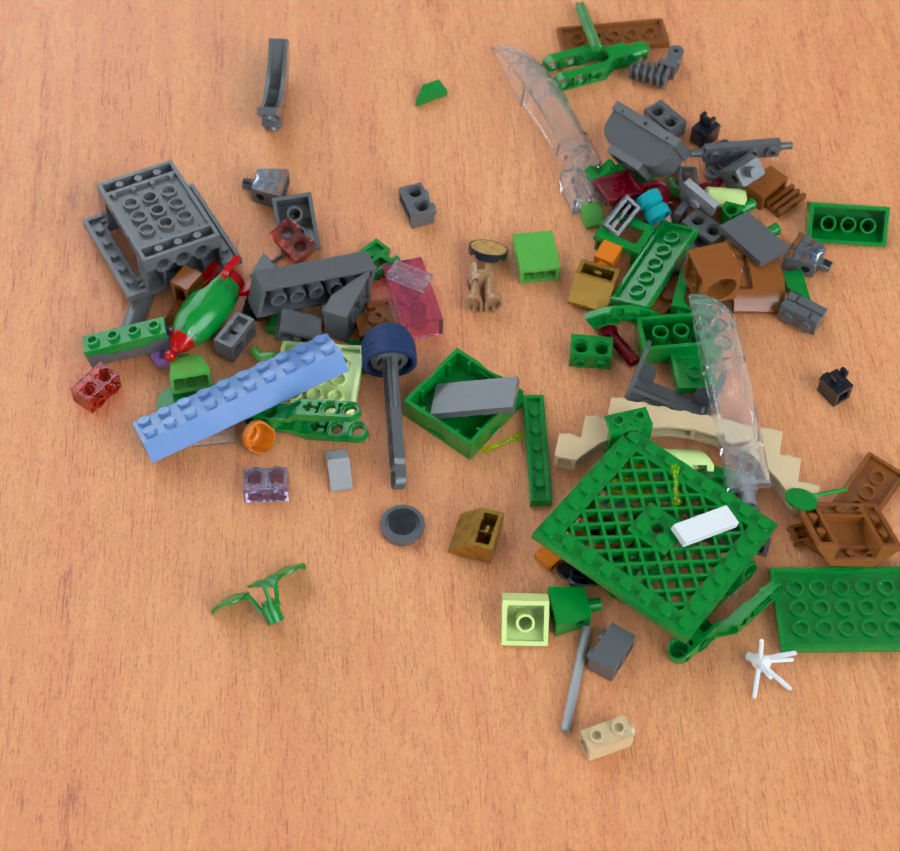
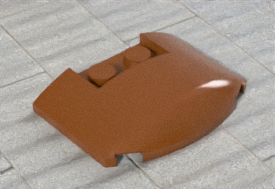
(760, 288)

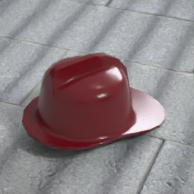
(663, 189)

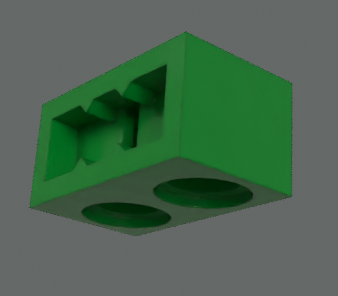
(590, 351)

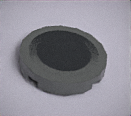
(402, 525)

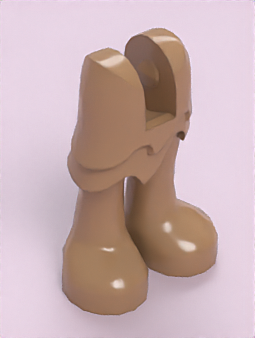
(478, 279)

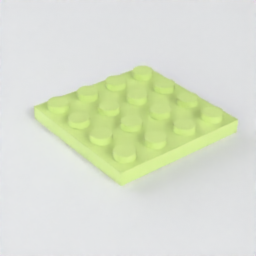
(341, 388)

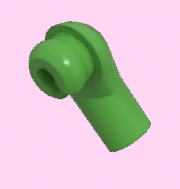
(673, 187)
(262, 356)

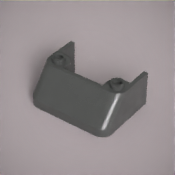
(645, 390)

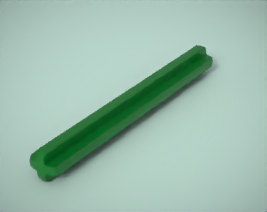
(588, 27)

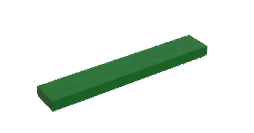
(537, 451)

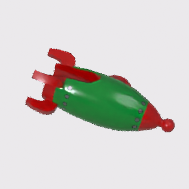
(206, 307)

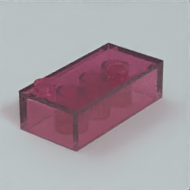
(414, 309)

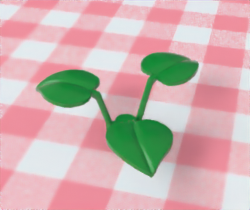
(270, 607)

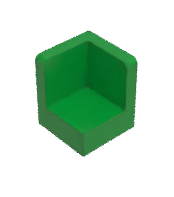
(605, 169)

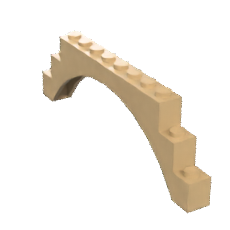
(574, 450)

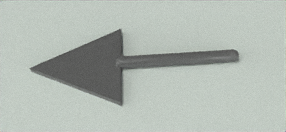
(266, 263)

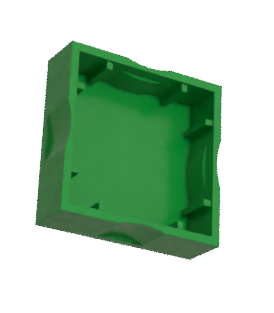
(462, 434)

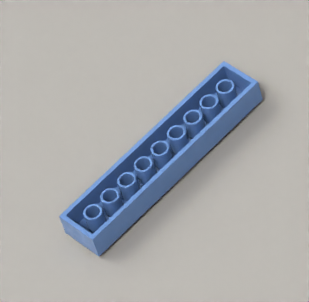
(239, 397)

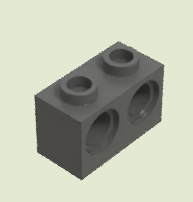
(666, 118)
(417, 205)
(707, 229)
(235, 336)

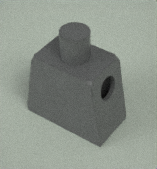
(745, 169)

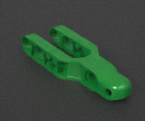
(612, 58)
(295, 420)
(740, 618)

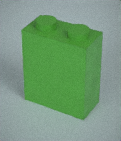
(536, 257)

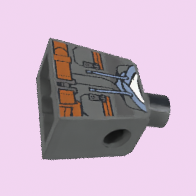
(267, 185)
(807, 256)

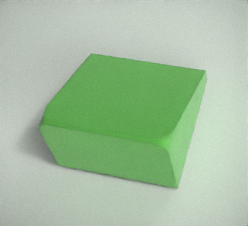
(592, 215)

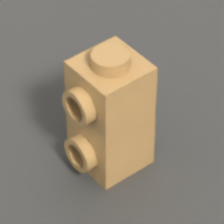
(606, 738)

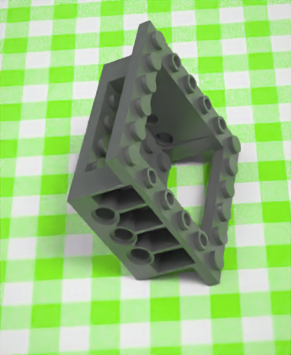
(140, 207)

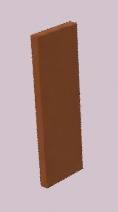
(648, 30)
(870, 483)

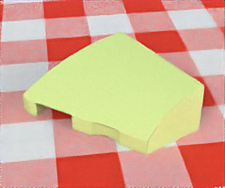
(733, 195)

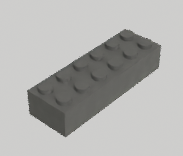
(305, 283)

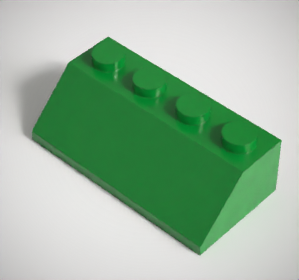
(847, 223)

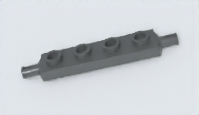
(735, 149)

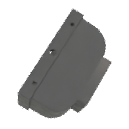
(642, 147)

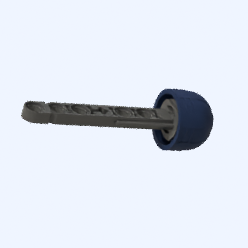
(390, 353)

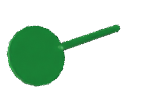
(805, 500)

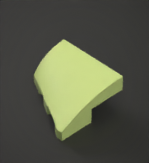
(693, 457)

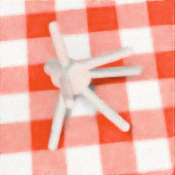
(763, 662)

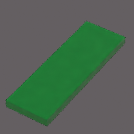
(654, 265)

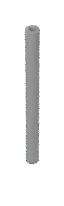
(575, 680)

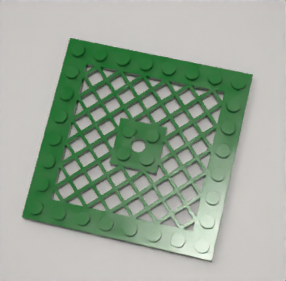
(637, 449)

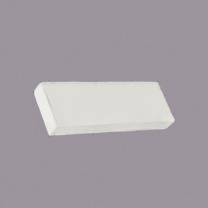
(704, 526)

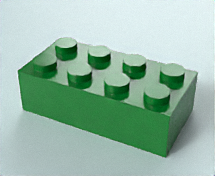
(669, 336)

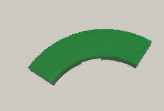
(615, 314)

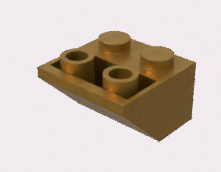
(593, 285)
(477, 534)

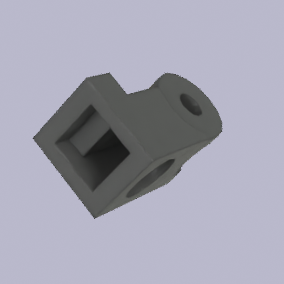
(673, 60)

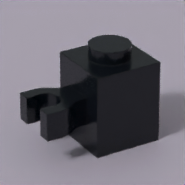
(705, 130)
(835, 386)

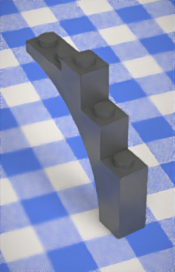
(275, 87)

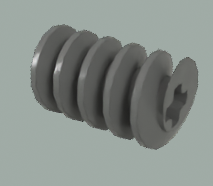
(649, 73)

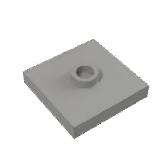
(698, 198)

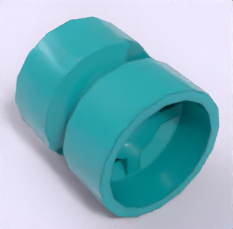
(652, 205)

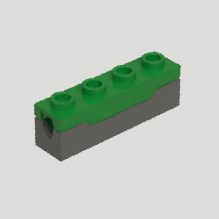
(127, 341)

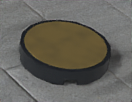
(488, 250)

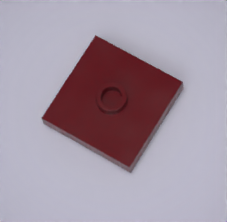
(616, 185)

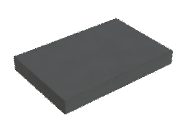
(753, 239)

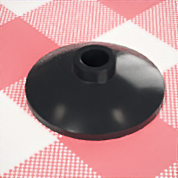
(574, 576)

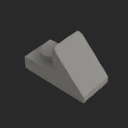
(339, 470)

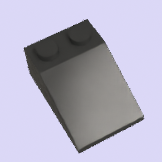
(301, 209)
(346, 307)

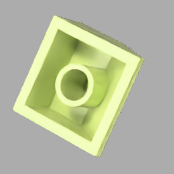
(524, 619)

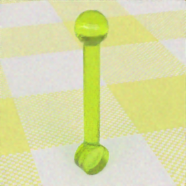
(517, 437)
(675, 469)

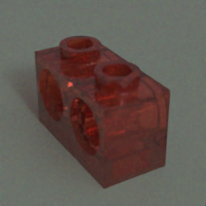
(288, 244)
(96, 387)

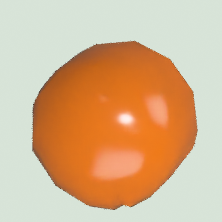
(258, 437)

